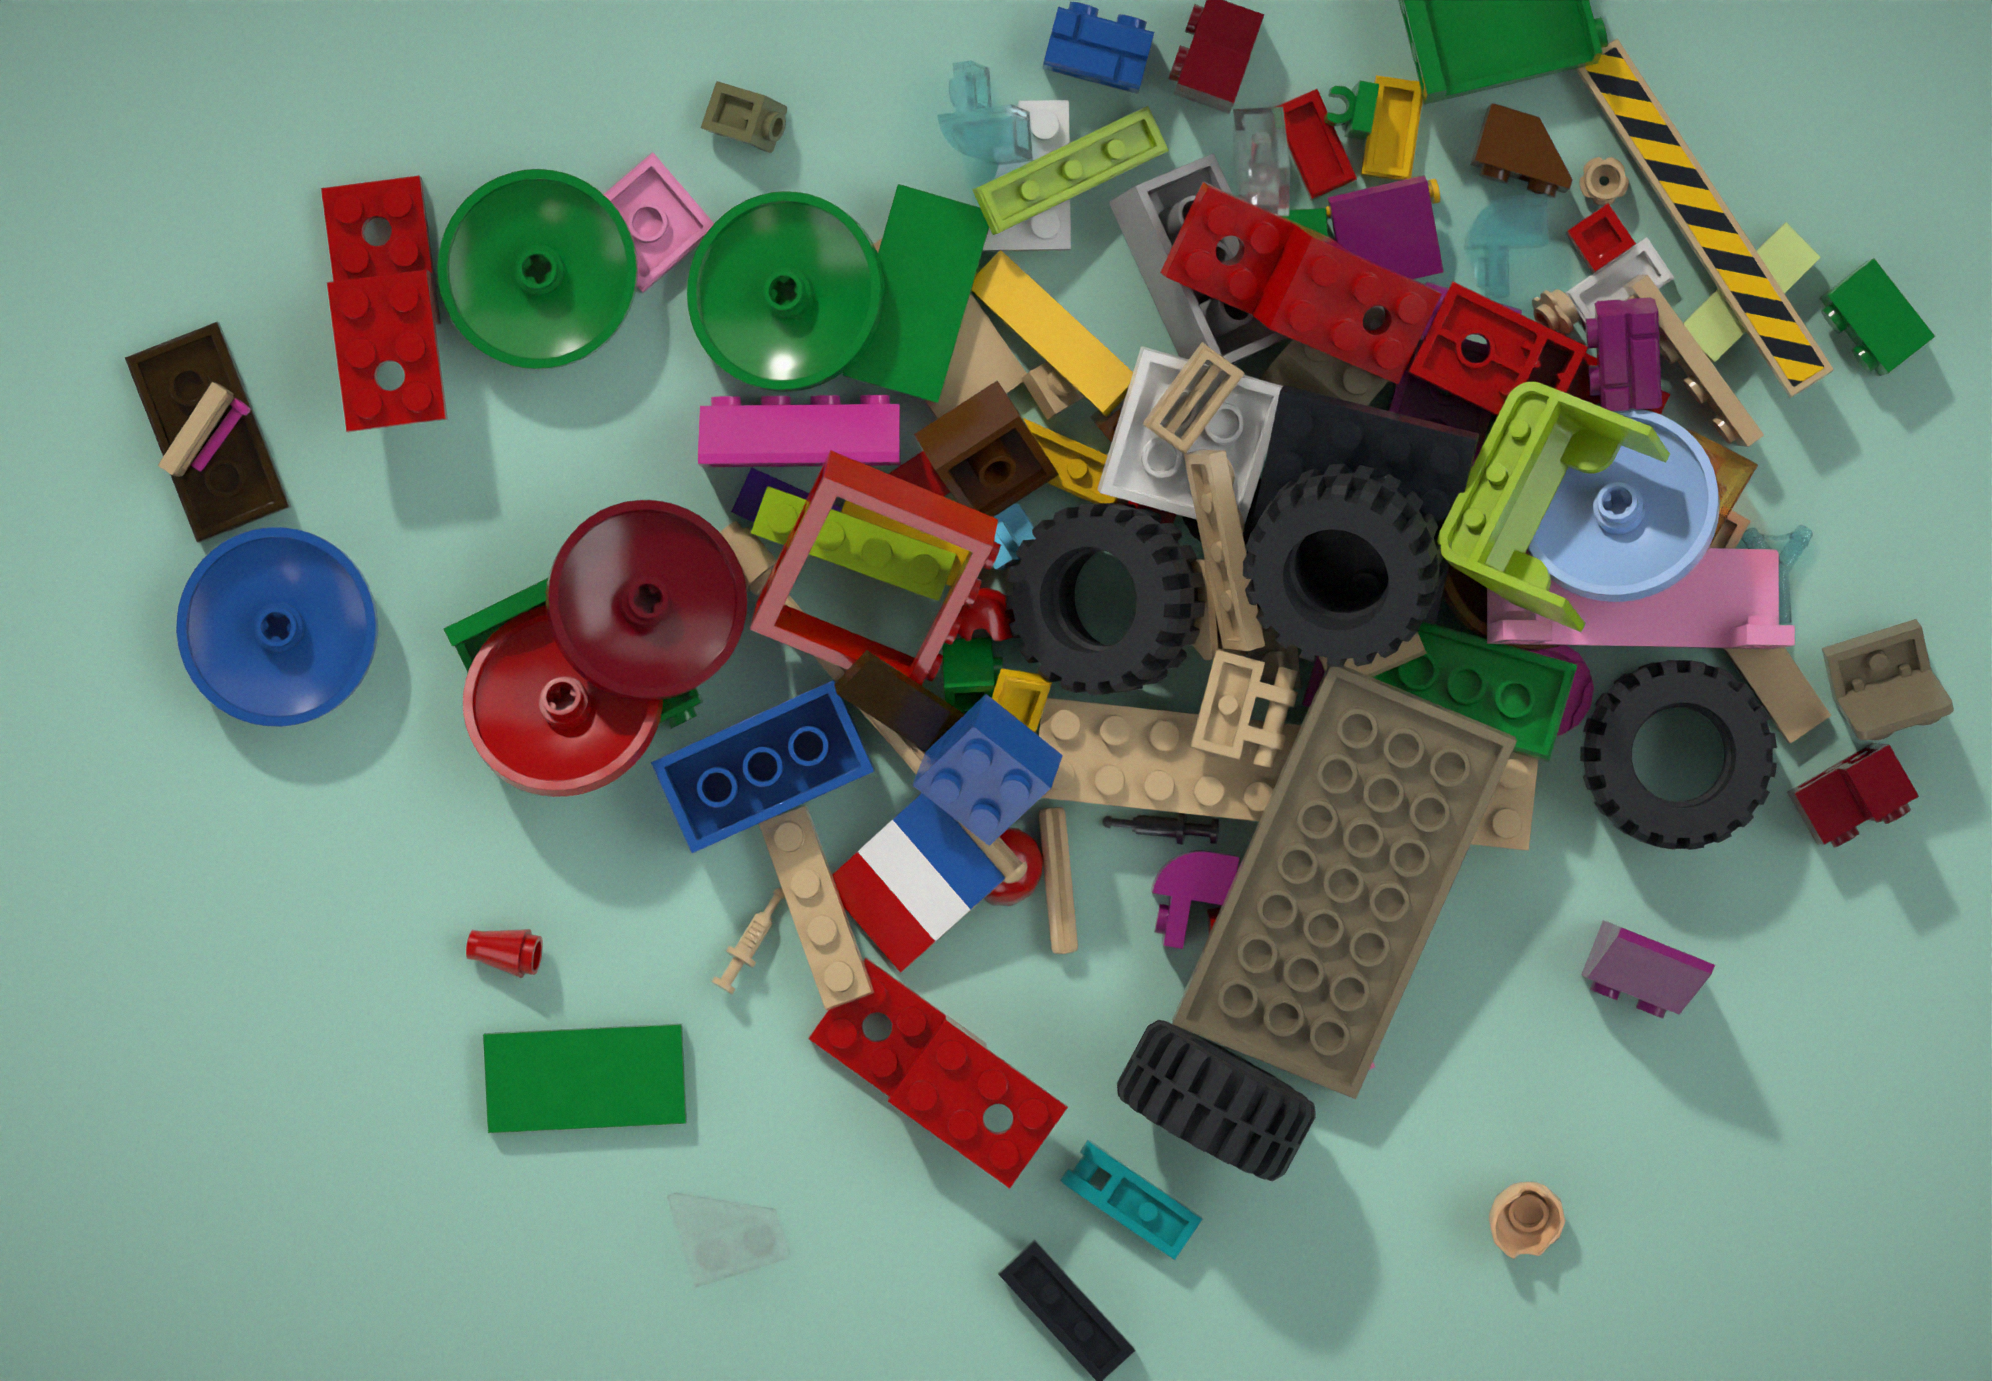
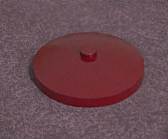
(646, 600)

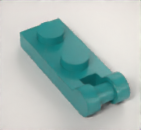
(1133, 1201)

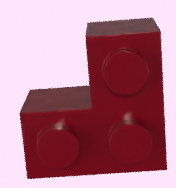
(1218, 54)
(1852, 791)

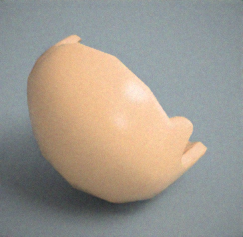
(1526, 1219)

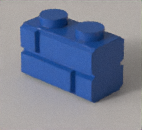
(1098, 47)

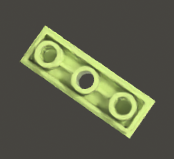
(1714, 322)

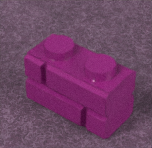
(1626, 354)

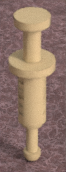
(748, 944)

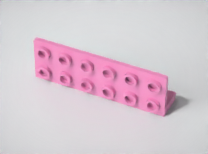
(1719, 604)

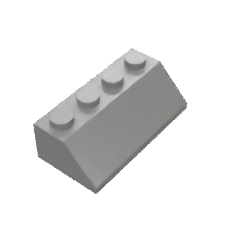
(1150, 223)

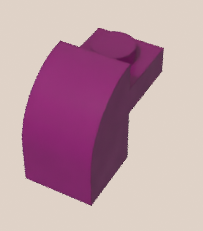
(1188, 877)

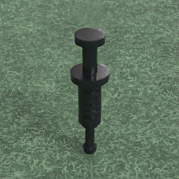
(1166, 827)

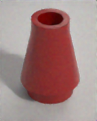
(507, 950)

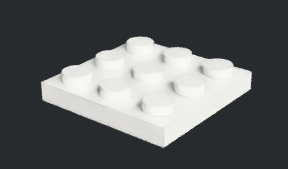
(1154, 472)

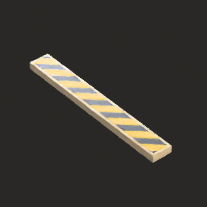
(1705, 220)

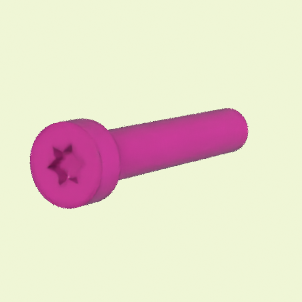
(238, 409)

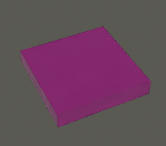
(1390, 226)

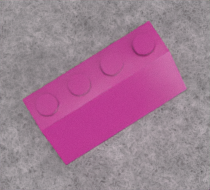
(798, 434)

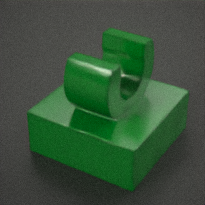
(1359, 109)

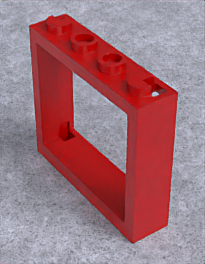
(901, 502)

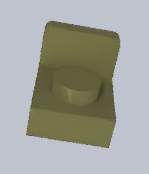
(745, 116)

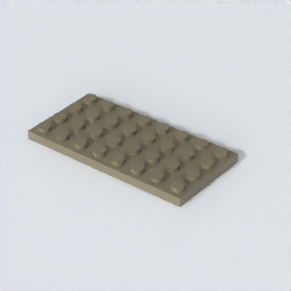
(1343, 879)

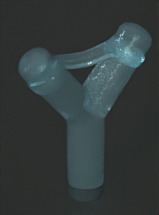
(1788, 557)

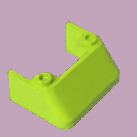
(1515, 481)

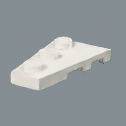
(1052, 227)

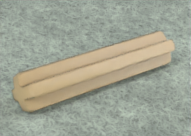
(1058, 880)

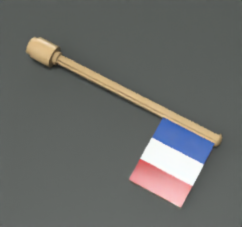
(924, 863)

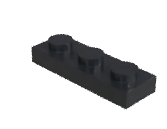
(1066, 1311)

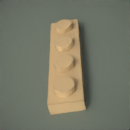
(1703, 378)
(1223, 547)
(816, 908)

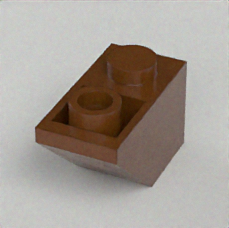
(1519, 148)

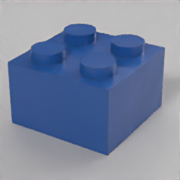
(987, 770)

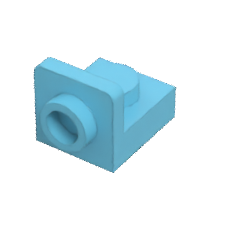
(1011, 530)

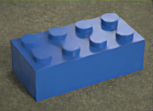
(763, 766)

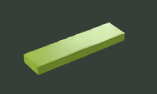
(1070, 170)

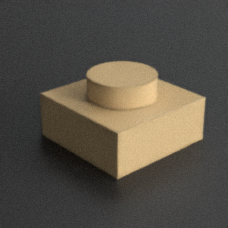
(1050, 390)

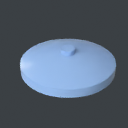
(1633, 523)

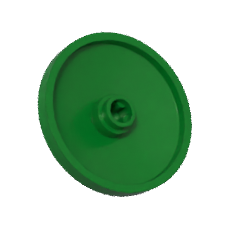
(537, 269)
(785, 291)

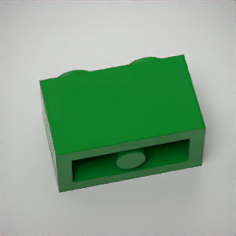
(1875, 318)

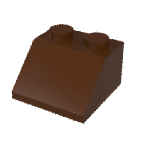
(986, 452)

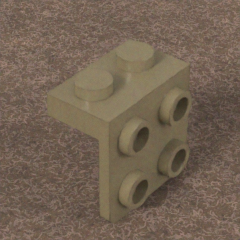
(1885, 681)

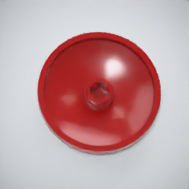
(544, 721)

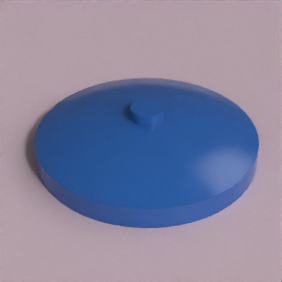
(277, 626)

